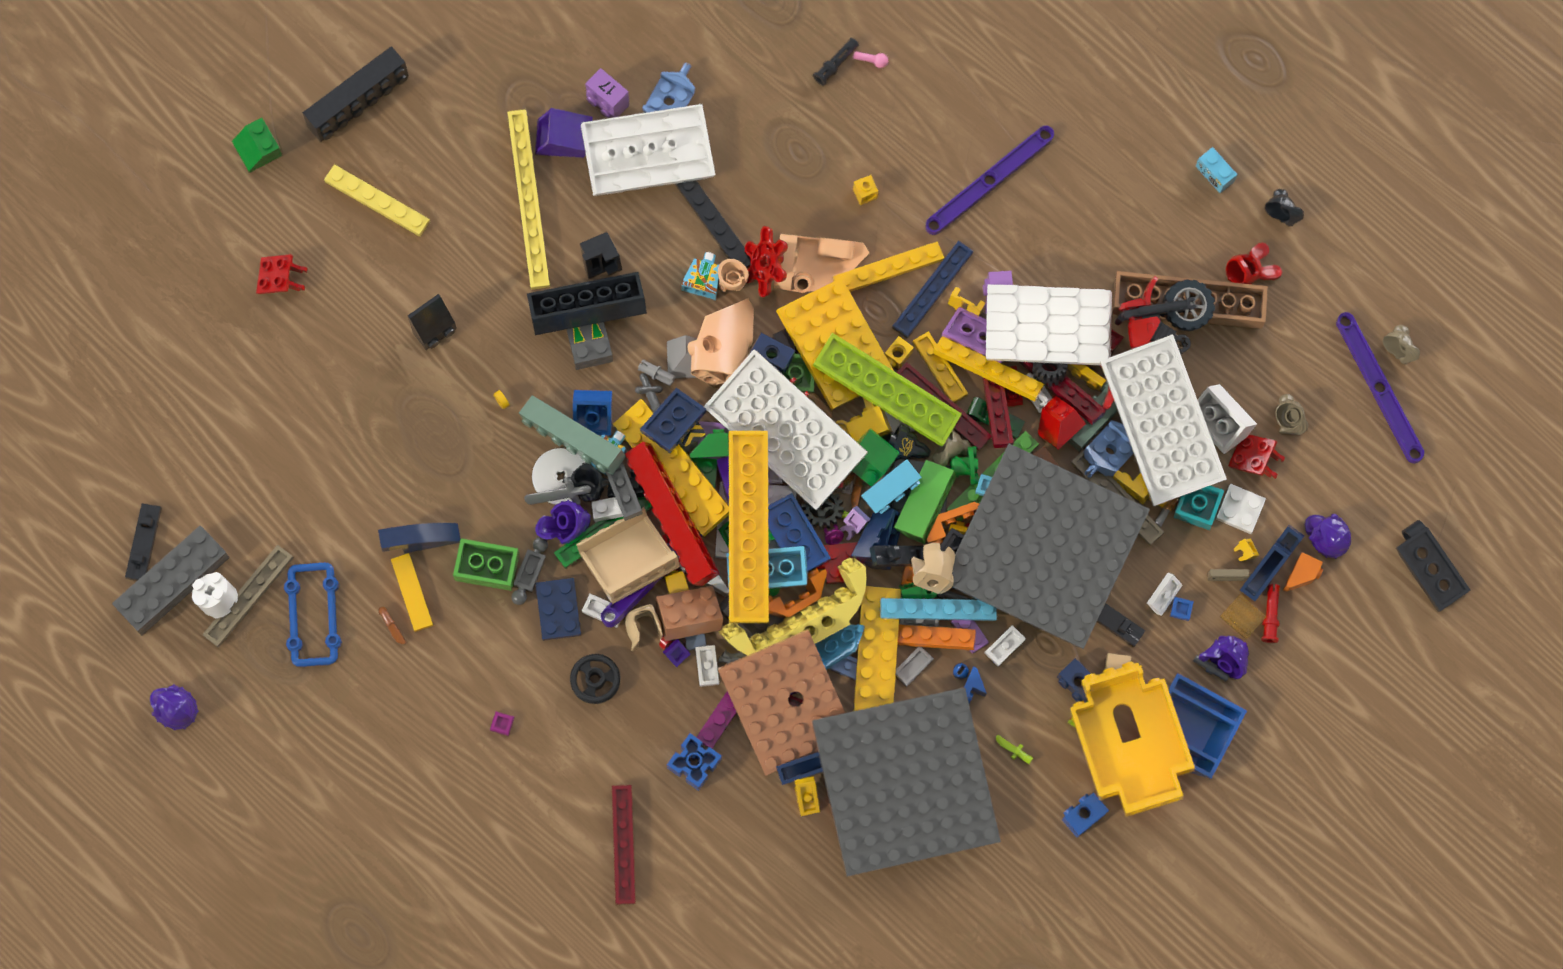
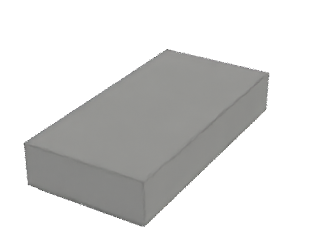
(913, 666)

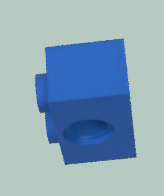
(1078, 824)

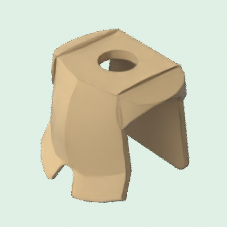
(935, 570)
(631, 627)

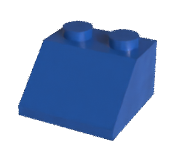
(593, 410)

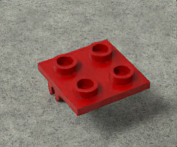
(275, 274)
(1253, 455)

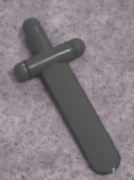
(650, 391)
(563, 493)

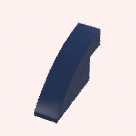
(419, 536)
(1272, 562)
(800, 768)

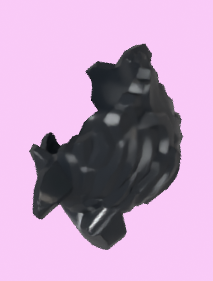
(588, 475)

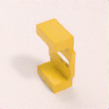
(956, 302)

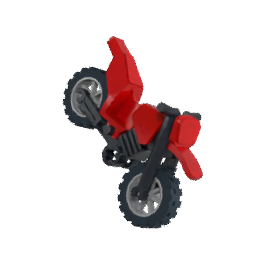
(1145, 318)

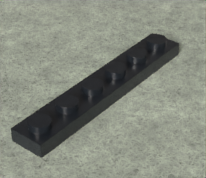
(714, 221)

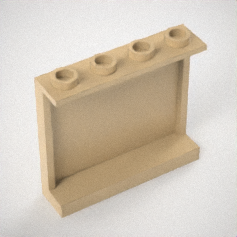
(627, 556)

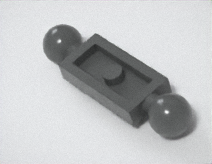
(529, 571)

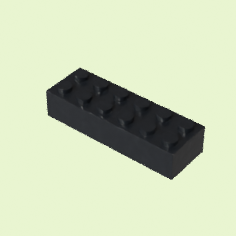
(356, 94)
(586, 303)

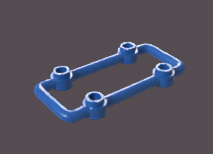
(332, 640)

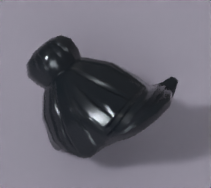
(1283, 208)

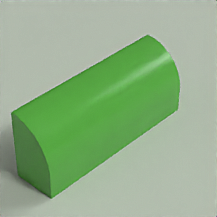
(925, 501)

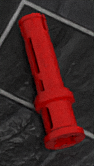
(1271, 623)

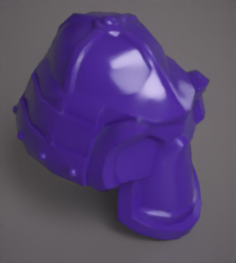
(565, 522)
(1328, 535)
(1229, 654)
(173, 707)

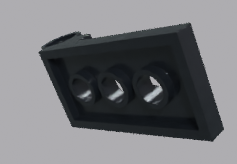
(1420, 536)

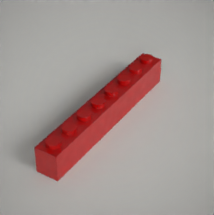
(672, 514)

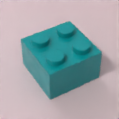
(1199, 506)

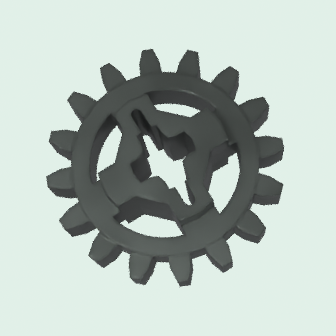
(830, 509)

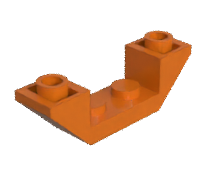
(937, 532)
(814, 587)

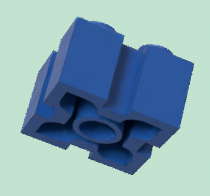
(692, 750)

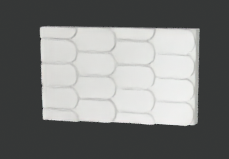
(647, 150)
(1048, 324)

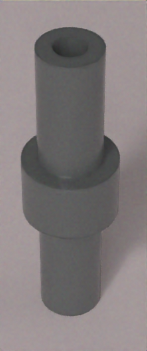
(1211, 668)

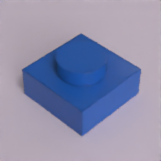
(1181, 609)

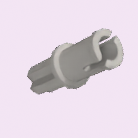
(656, 372)

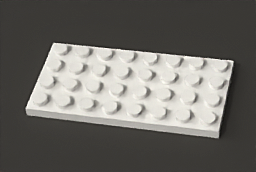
(1163, 420)
(802, 440)

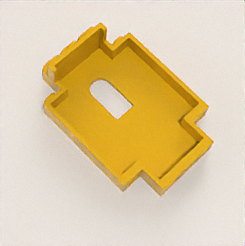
(1141, 769)

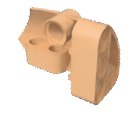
(817, 260)
(722, 343)

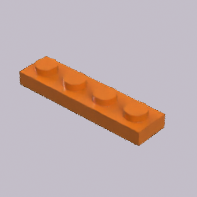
(936, 637)

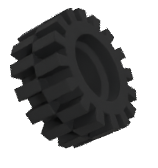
(1049, 377)

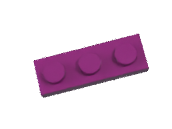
(717, 722)

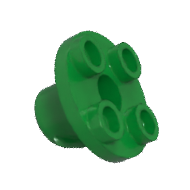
(966, 465)

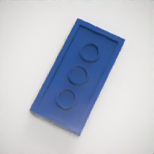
(793, 529)

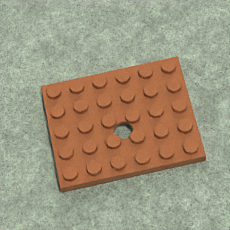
(760, 695)

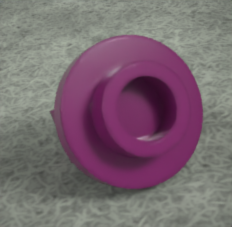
(834, 536)

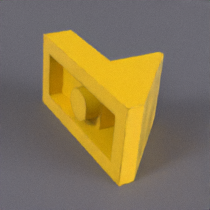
(807, 796)

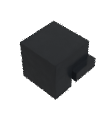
(600, 256)

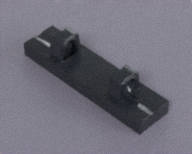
(143, 541)
(895, 555)
(1127, 631)

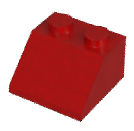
(1059, 422)

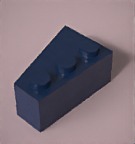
(878, 532)

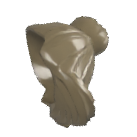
(1401, 345)
(1291, 416)
(953, 447)

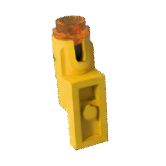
(1138, 489)

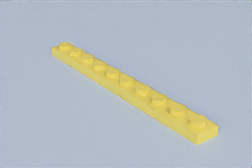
(528, 199)

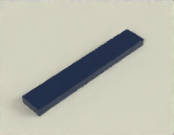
(932, 289)

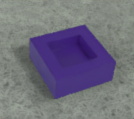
(676, 652)

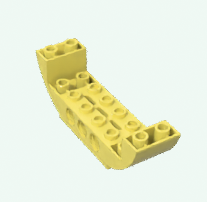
(821, 619)

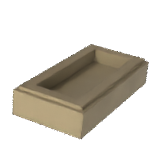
(1228, 574)

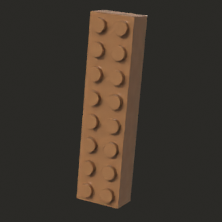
(1234, 302)

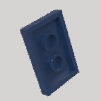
(673, 420)
(558, 609)

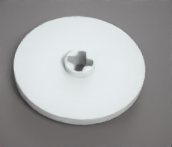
(549, 464)

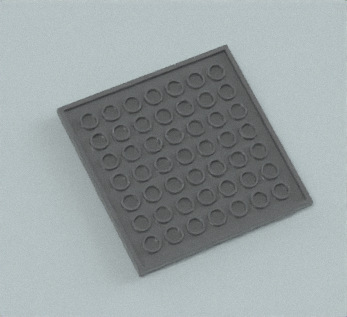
(1046, 546)
(905, 781)

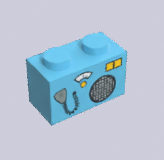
(1216, 170)

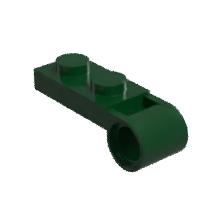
(979, 412)

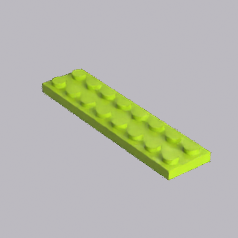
(887, 389)

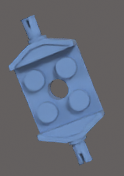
(674, 86)
(1112, 437)

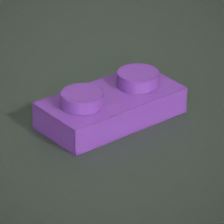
(980, 640)

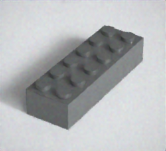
(170, 580)

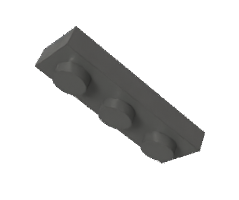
(624, 493)

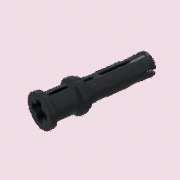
(831, 68)

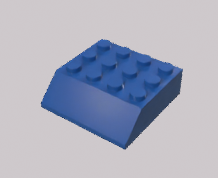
(1206, 723)

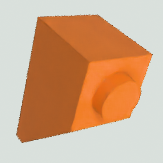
(1304, 572)

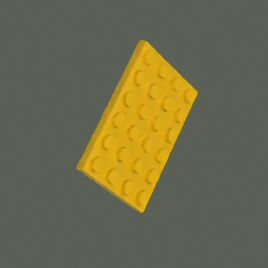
(814, 319)

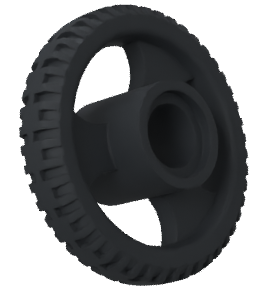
(612, 675)

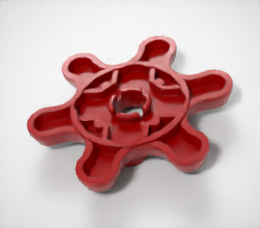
(759, 253)

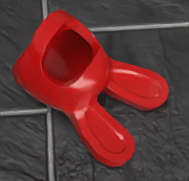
(1248, 268)

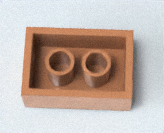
(689, 613)

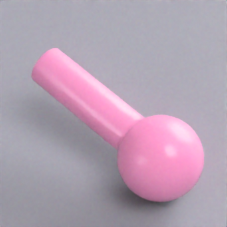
(880, 60)

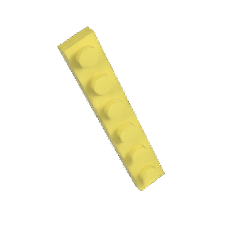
(377, 200)

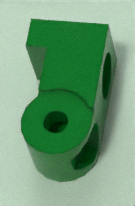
(911, 591)

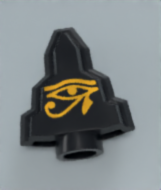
(907, 444)

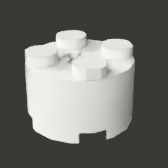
(214, 595)

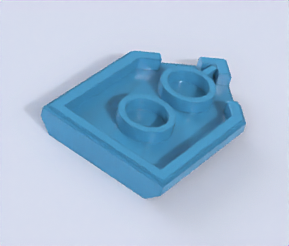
(839, 644)

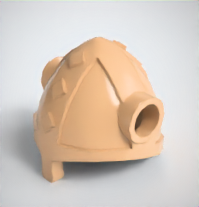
(732, 275)

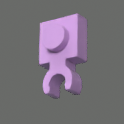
(855, 522)

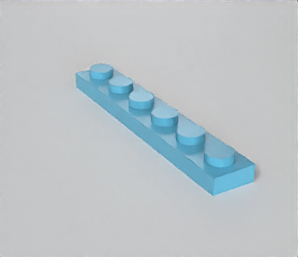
(936, 609)

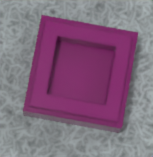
(502, 723)

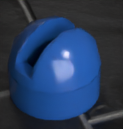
(964, 674)

